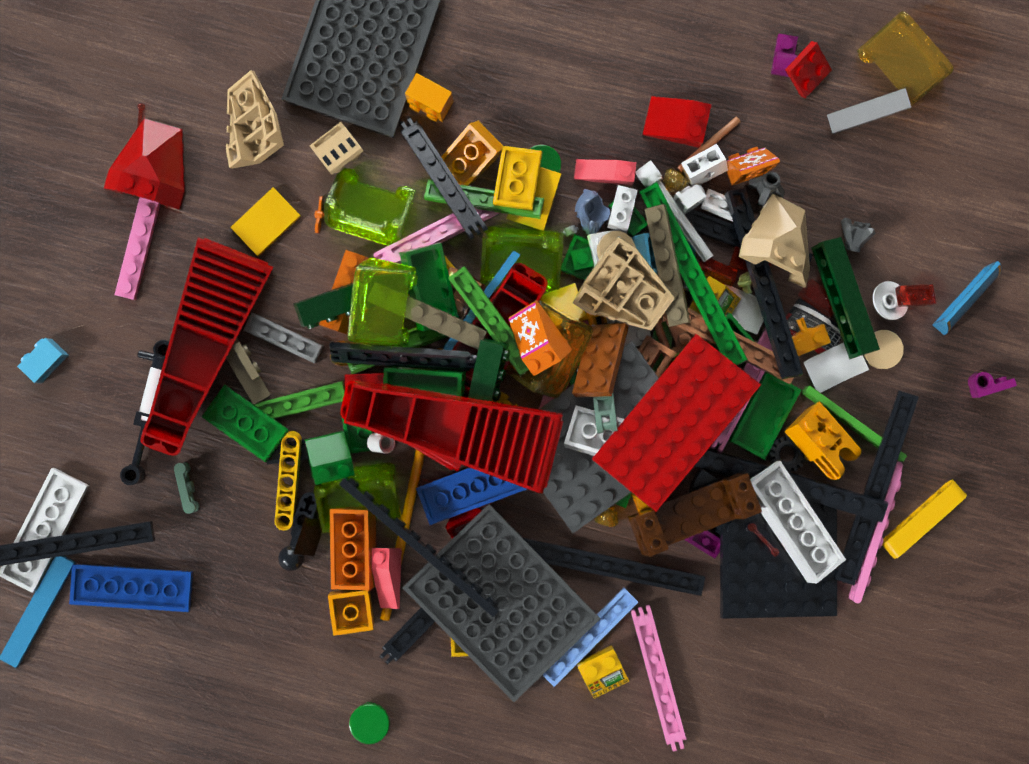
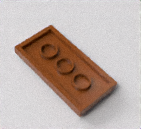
(601, 361)

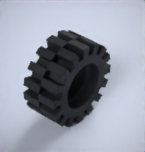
(775, 450)

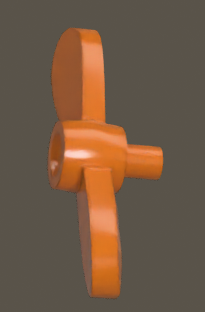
(319, 214)

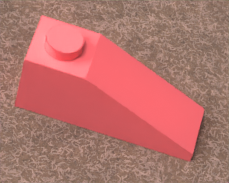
(606, 171)
(387, 576)

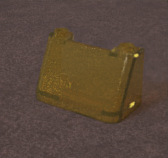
(907, 57)
(557, 377)

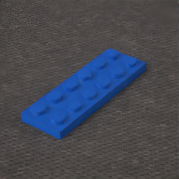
(462, 493)
(131, 587)

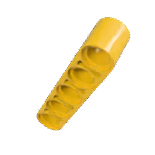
(284, 489)
(923, 519)

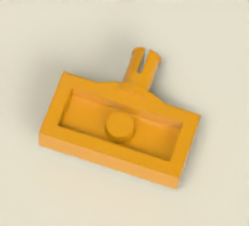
(809, 338)

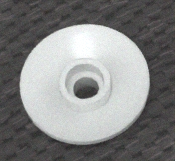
(886, 292)

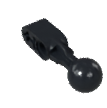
(286, 557)

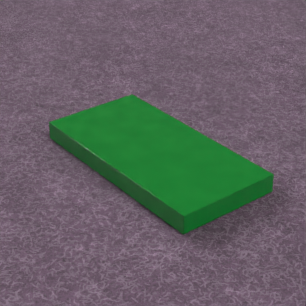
(245, 423)

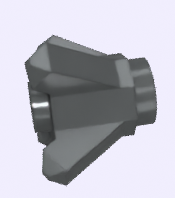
(766, 186)
(856, 234)

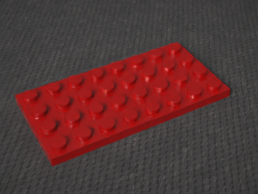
(676, 422)

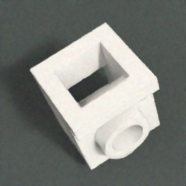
(690, 198)

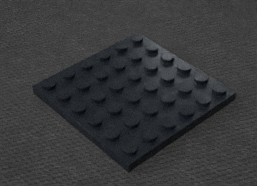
(769, 585)

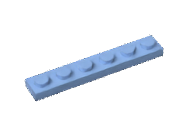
(609, 617)

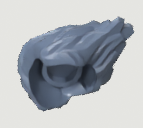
(591, 211)

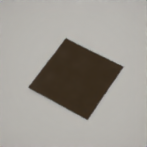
(308, 537)

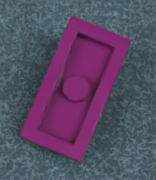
(783, 54)
(989, 385)
(706, 542)

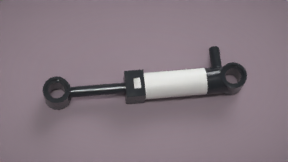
(142, 415)

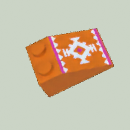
(750, 165)
(538, 338)

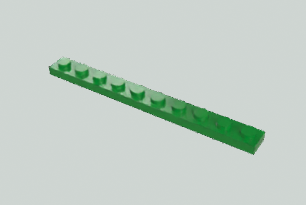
(697, 283)

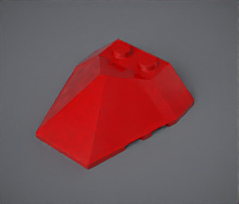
(151, 165)

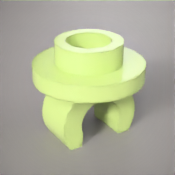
(745, 282)

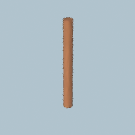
(714, 139)

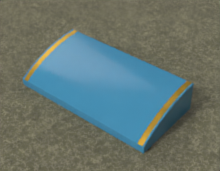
(967, 297)

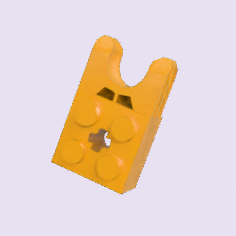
(823, 440)

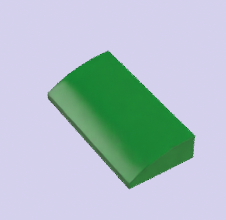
(432, 282)
(427, 379)
(764, 415)

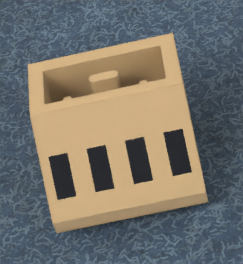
(336, 148)

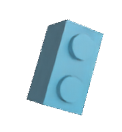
(42, 360)

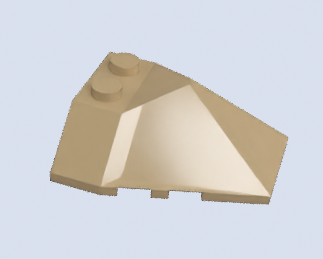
(253, 123)
(779, 238)
(624, 288)

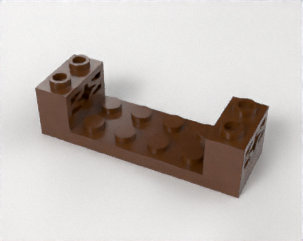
(694, 513)

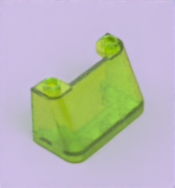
(367, 209)
(537, 250)
(380, 303)
(377, 479)

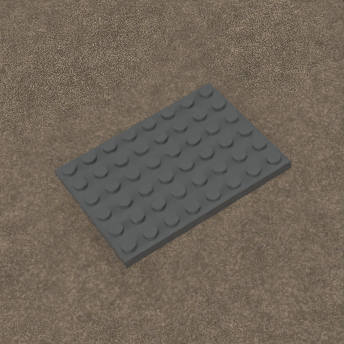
(360, 60)
(576, 483)
(537, 608)

